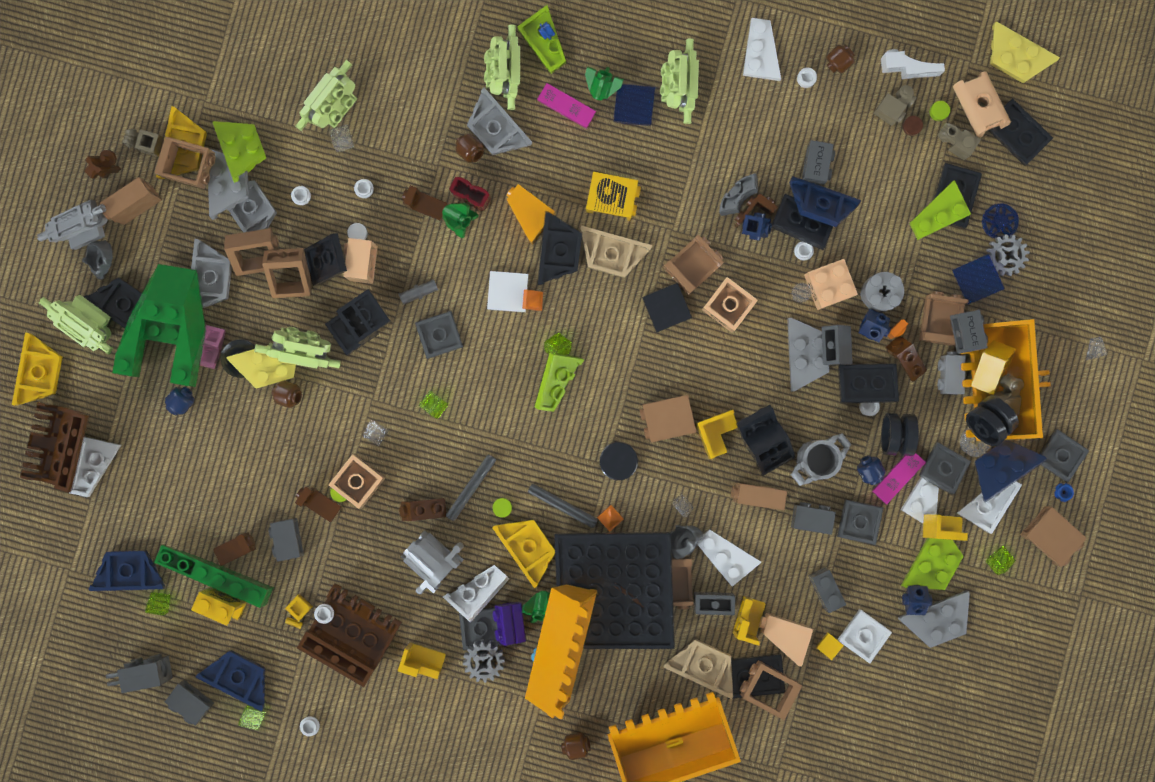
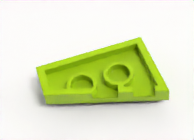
(547, 50)
(941, 212)
(556, 376)

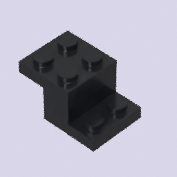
(357, 322)
(766, 440)

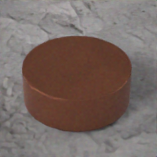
(912, 125)

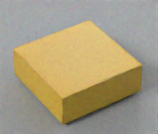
(299, 607)
(829, 646)

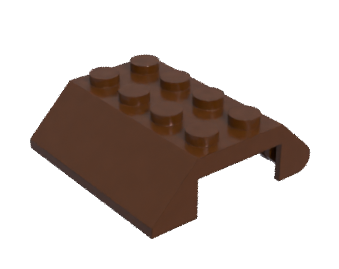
(60, 446)
(352, 639)

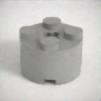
(887, 282)

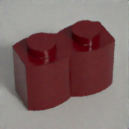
(465, 192)

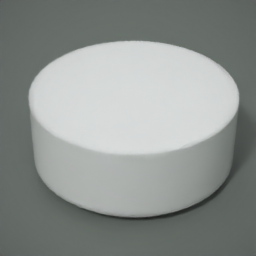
(807, 77)
(357, 231)
(869, 409)

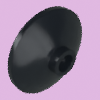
(233, 348)

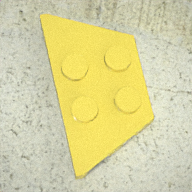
(1018, 55)
(261, 369)

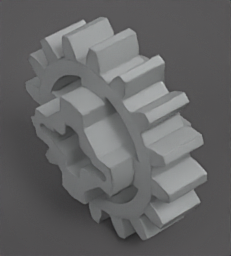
(1013, 254)
(485, 669)

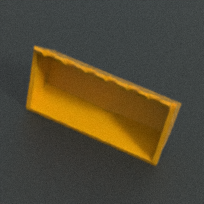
(1023, 366)
(560, 648)
(705, 747)

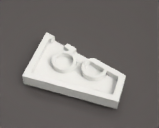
(761, 52)
(93, 462)
(989, 514)
(726, 557)
(477, 593)

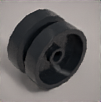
(992, 420)
(899, 434)

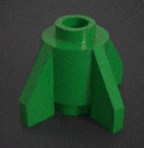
(601, 84)
(458, 217)
(536, 606)

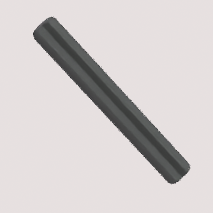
(470, 487)
(562, 505)

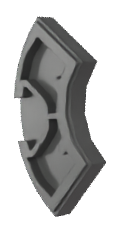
(738, 194)

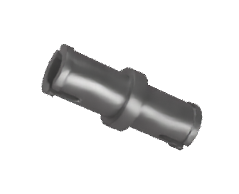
(418, 292)

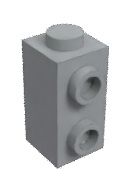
(951, 374)

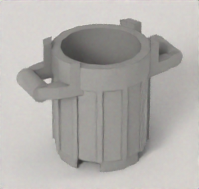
(820, 459)
(431, 560)

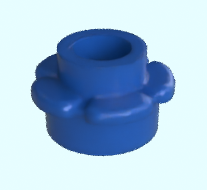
(546, 31)
(1069, 492)

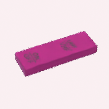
(566, 105)
(898, 477)

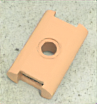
(982, 91)

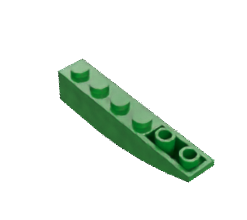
(215, 576)

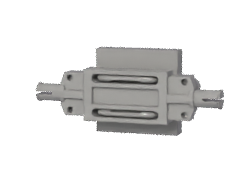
(78, 225)

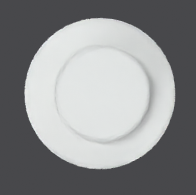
(363, 188)
(300, 195)
(803, 251)
(324, 613)
(309, 726)

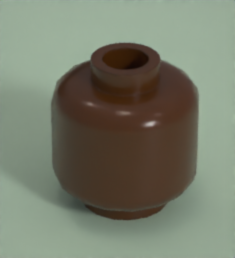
(840, 59)
(469, 148)
(286, 394)
(576, 746)

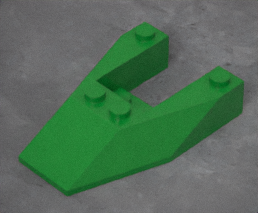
(166, 313)

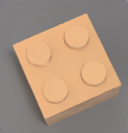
(360, 260)
(830, 284)
(729, 304)
(356, 481)

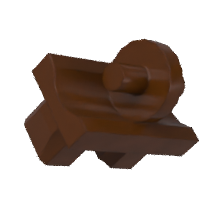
(102, 164)

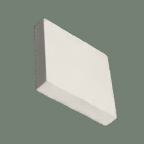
(507, 291)
(864, 636)

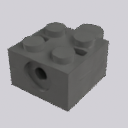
(142, 673)

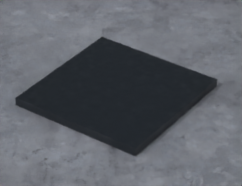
(636, 563)

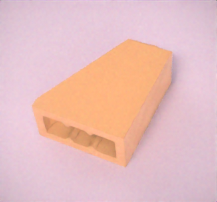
(787, 636)

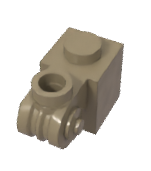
(892, 109)
(144, 141)
(962, 141)
(1011, 392)

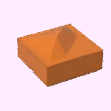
(532, 300)
(898, 329)
(610, 518)

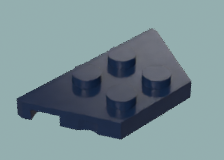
(822, 203)
(1004, 467)
(127, 572)
(237, 678)

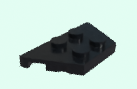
(559, 249)
(116, 300)

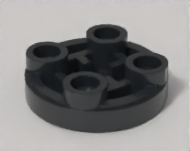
(618, 461)

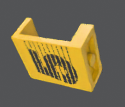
(613, 195)
(218, 605)

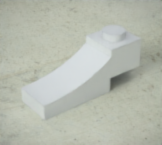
(910, 68)

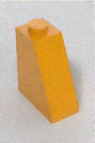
(528, 211)

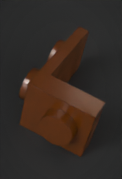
(423, 203)
(765, 203)
(908, 357)
(317, 502)
(422, 509)
(235, 548)

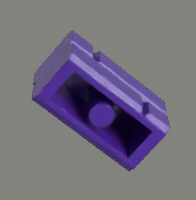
(509, 623)

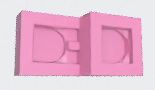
(212, 346)

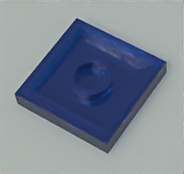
(634, 105)
(978, 279)

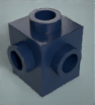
(757, 226)
(875, 326)
(916, 600)

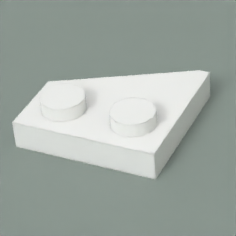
(921, 500)

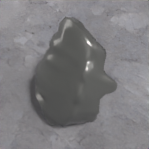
(99, 258)
(684, 540)

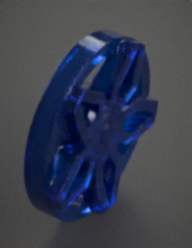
(1000, 220)

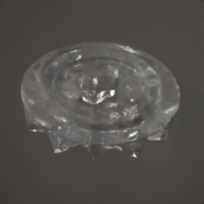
(971, 449)

